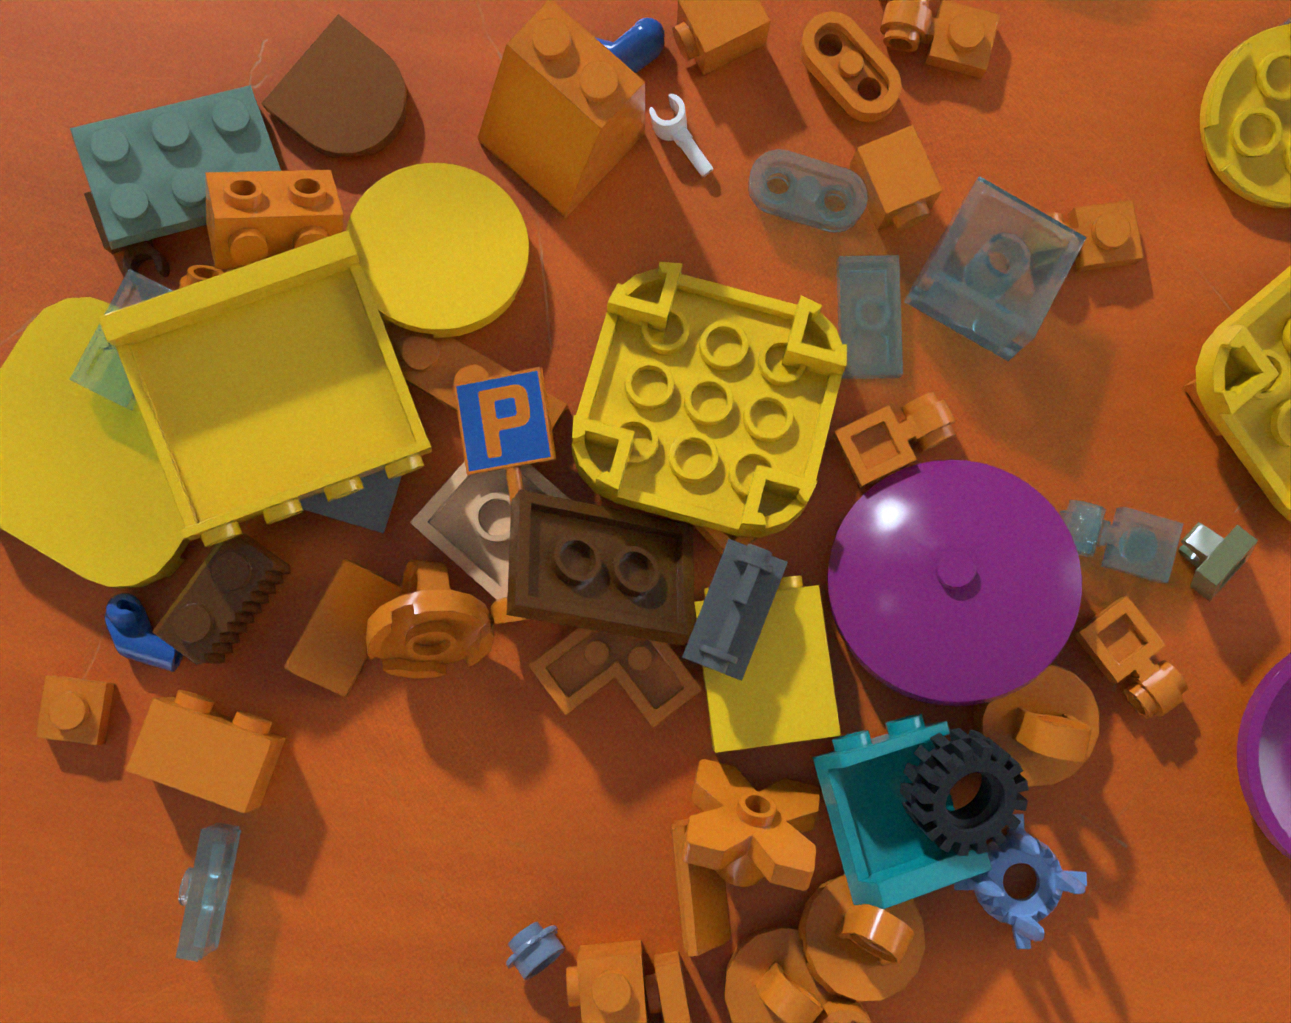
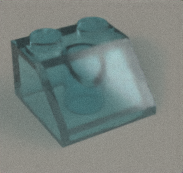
(995, 270)

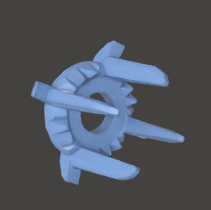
(1027, 911)

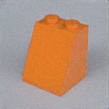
(562, 109)

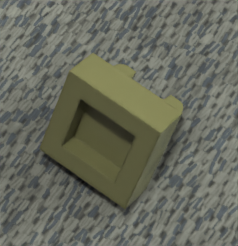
(1215, 557)

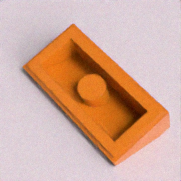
(335, 638)
(700, 901)

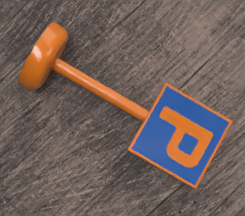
(505, 427)

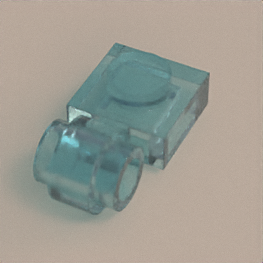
(1134, 542)

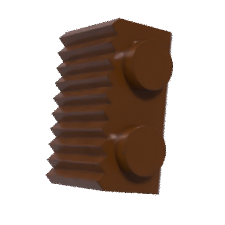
(221, 600)

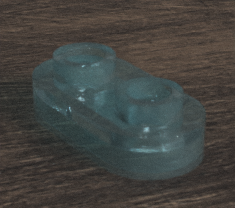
(808, 186)

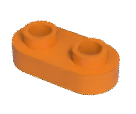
(855, 66)

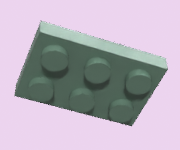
(153, 162)

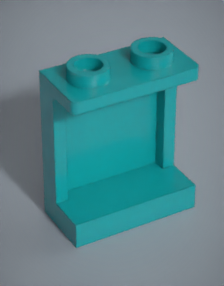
(877, 841)

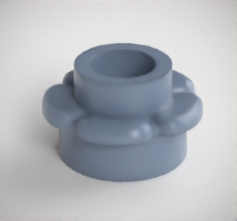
(534, 949)

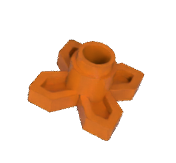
(751, 831)

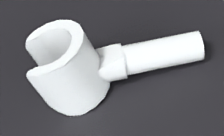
(677, 130)

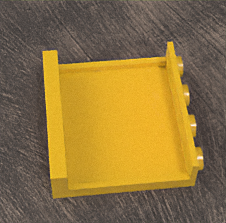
(268, 387)

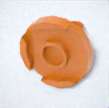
(428, 625)
(1044, 725)
(860, 948)
(771, 981)

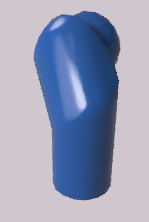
(639, 44)
(134, 634)

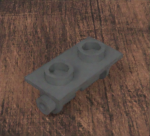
(735, 609)

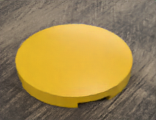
(1249, 119)
(440, 248)

